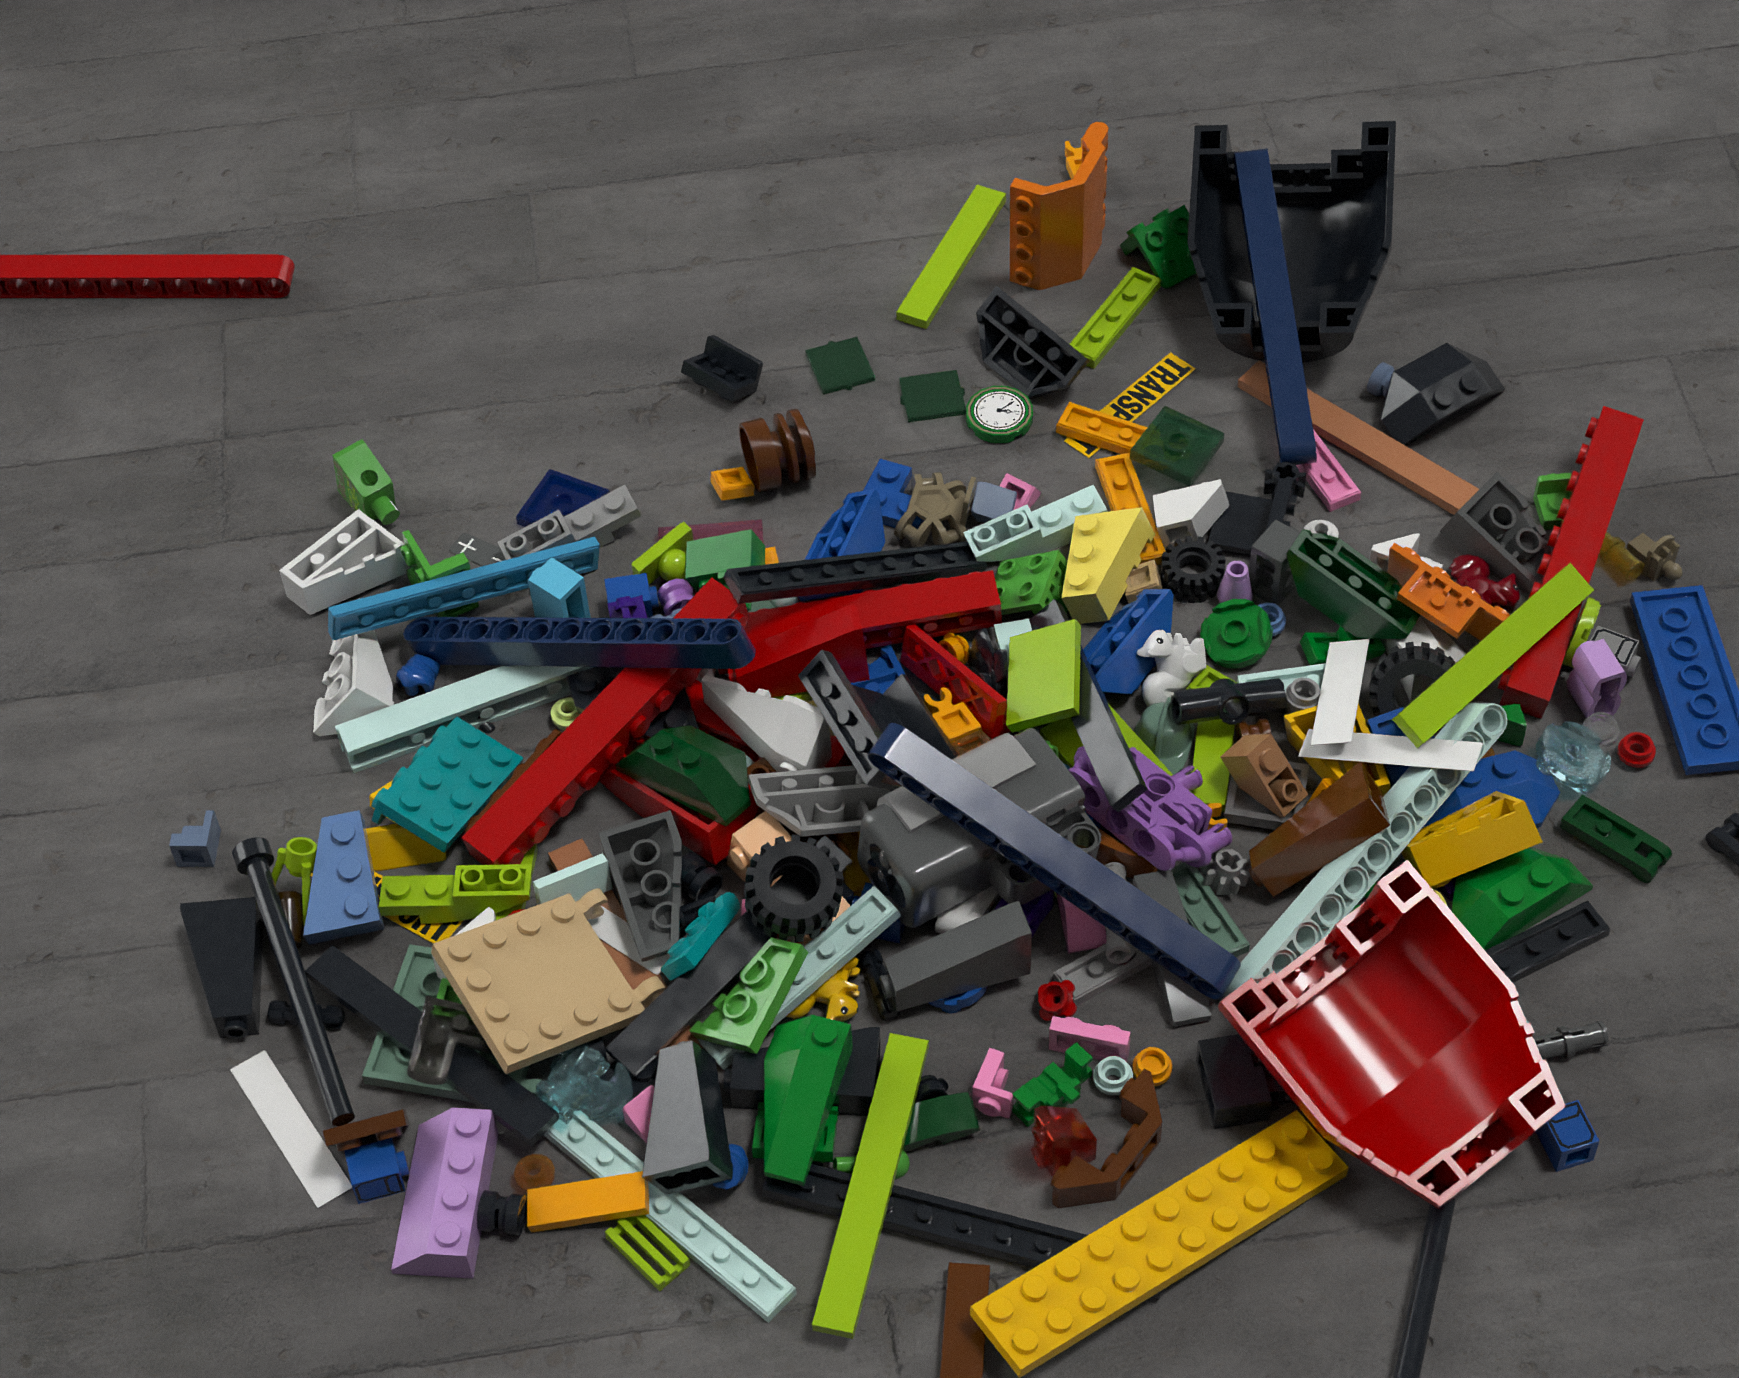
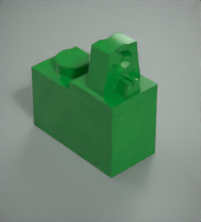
(714, 555)

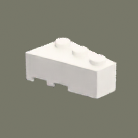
(343, 564)

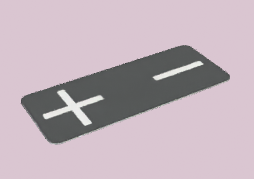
(477, 550)

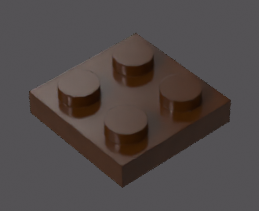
(351, 1134)

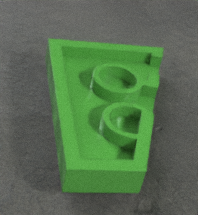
(752, 1005)

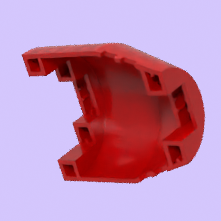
(1402, 1042)

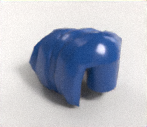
(418, 671)
(739, 1165)

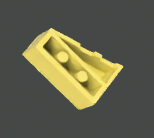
(1101, 559)

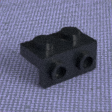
(724, 369)

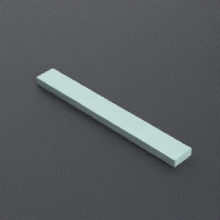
(679, 1219)

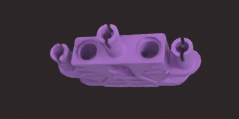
(1161, 823)

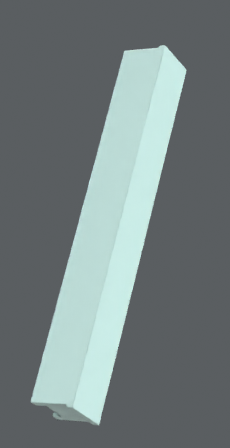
(413, 722)

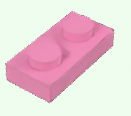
(1095, 1039)

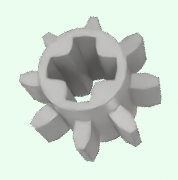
(1226, 872)

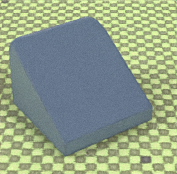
(992, 501)

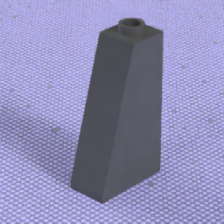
(961, 959)

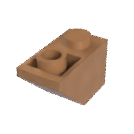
(1264, 773)

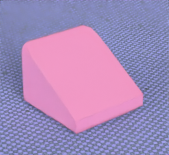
(1026, 493)
(638, 1112)

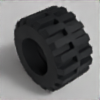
(1399, 665)
(799, 859)

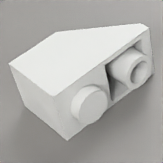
(1189, 511)

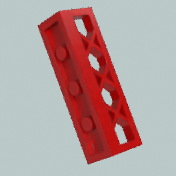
(941, 669)

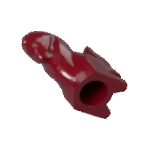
(1474, 573)

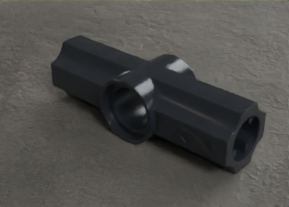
(1211, 702)

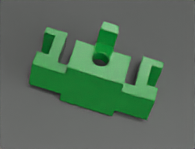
(1054, 1085)

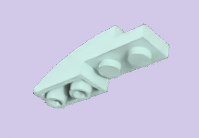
(1034, 532)

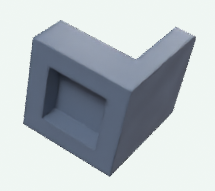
(197, 844)

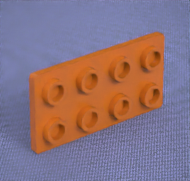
(1439, 598)

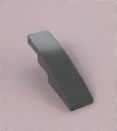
(1182, 1001)

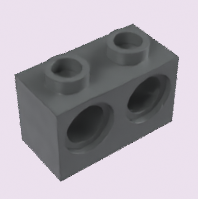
(1269, 566)

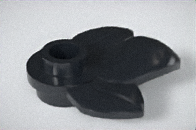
(988, 663)

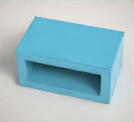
(558, 592)

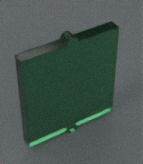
(840, 365)
(932, 396)

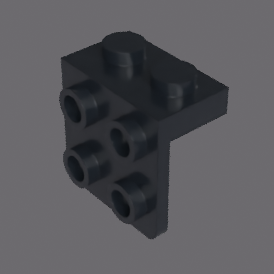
(1251, 516)

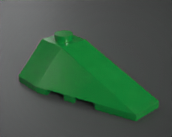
(799, 1091)

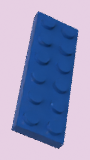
(1691, 676)

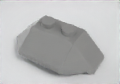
(816, 799)

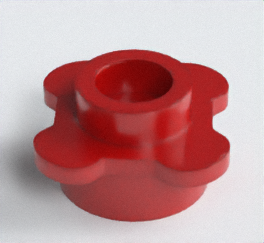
(1047, 995)

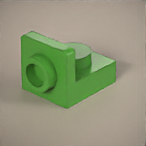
(1548, 497)

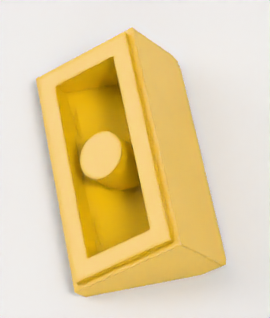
(397, 848)

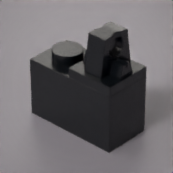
(1236, 1083)

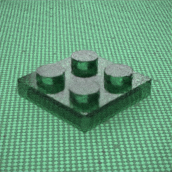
(1177, 446)

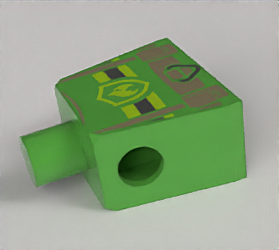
(365, 483)

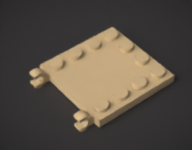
(541, 980)

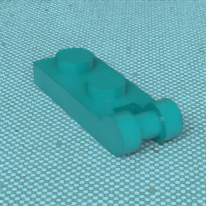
(701, 935)

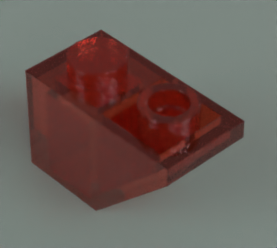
(1061, 1136)

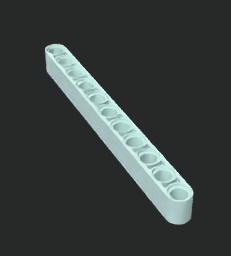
(1409, 808)

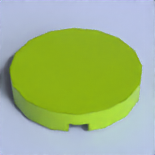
(1582, 628)

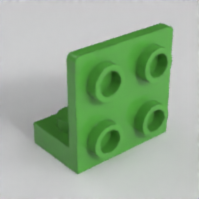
(422, 571)
(1031, 582)

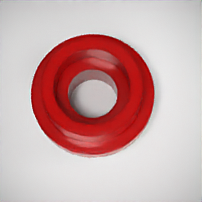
(1636, 742)

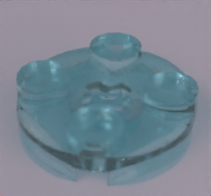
(1578, 772)

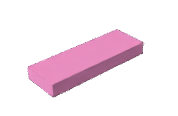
(1329, 478)

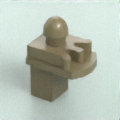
(1657, 556)

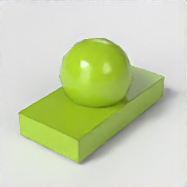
(666, 556)

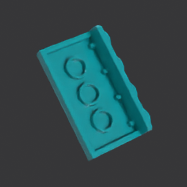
(446, 784)

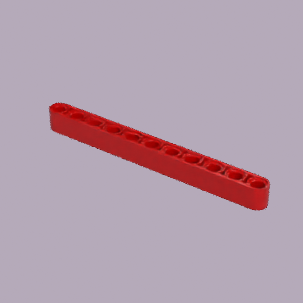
(146, 276)

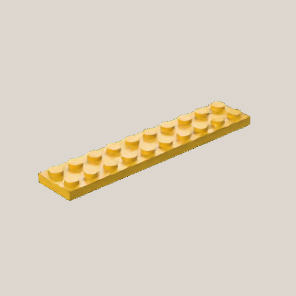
(1157, 1243)

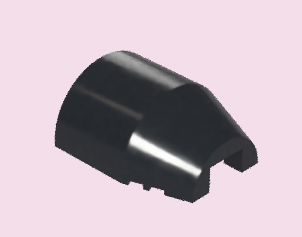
(1332, 232)

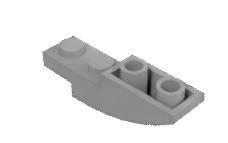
(592, 520)

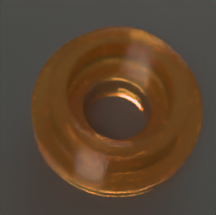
(530, 1162)

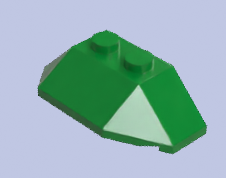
(1515, 894)

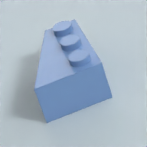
(343, 882)

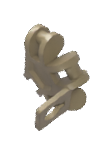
(934, 503)

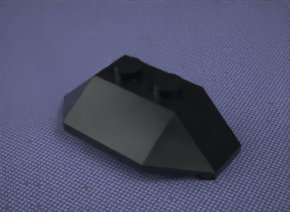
(1025, 348)
(1435, 392)

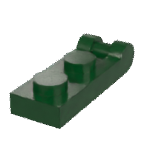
(1616, 838)

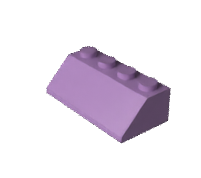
(443, 1194)

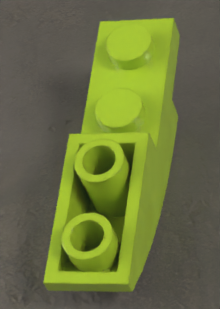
(458, 895)

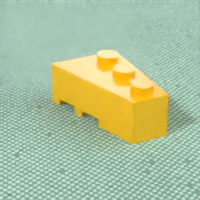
(1472, 838)

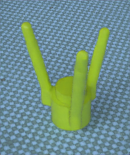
(300, 861)

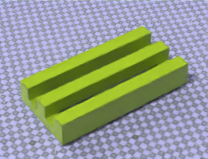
(626, 1226)

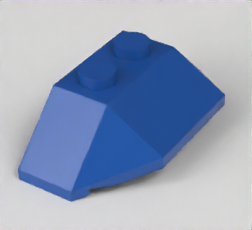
(850, 531)
(1115, 644)
(1509, 774)

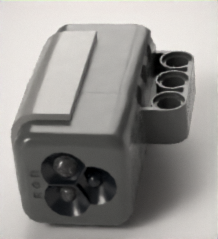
(934, 864)

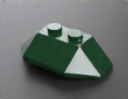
(1348, 587)
(692, 771)

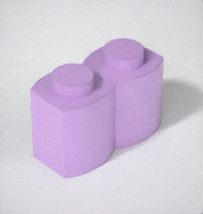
(1596, 678)

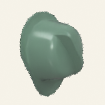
(1164, 737)

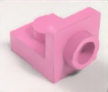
(989, 1086)

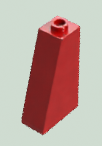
(785, 655)

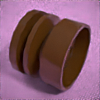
(784, 448)

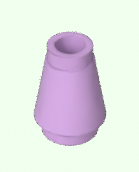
(1235, 583)

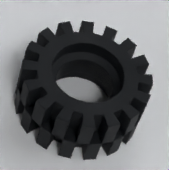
(1192, 554)

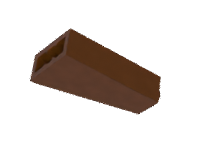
(1320, 831)

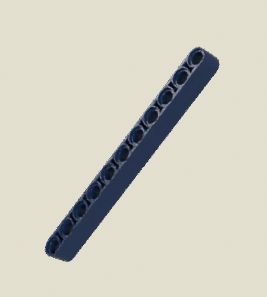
(1275, 308)
(582, 642)
(1054, 861)

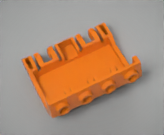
(1060, 225)

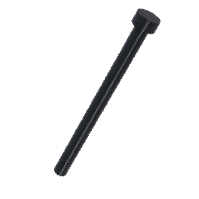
(253, 859)
(1424, 1291)

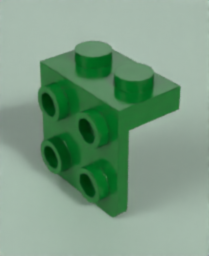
(1164, 246)

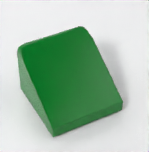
(1516, 725)

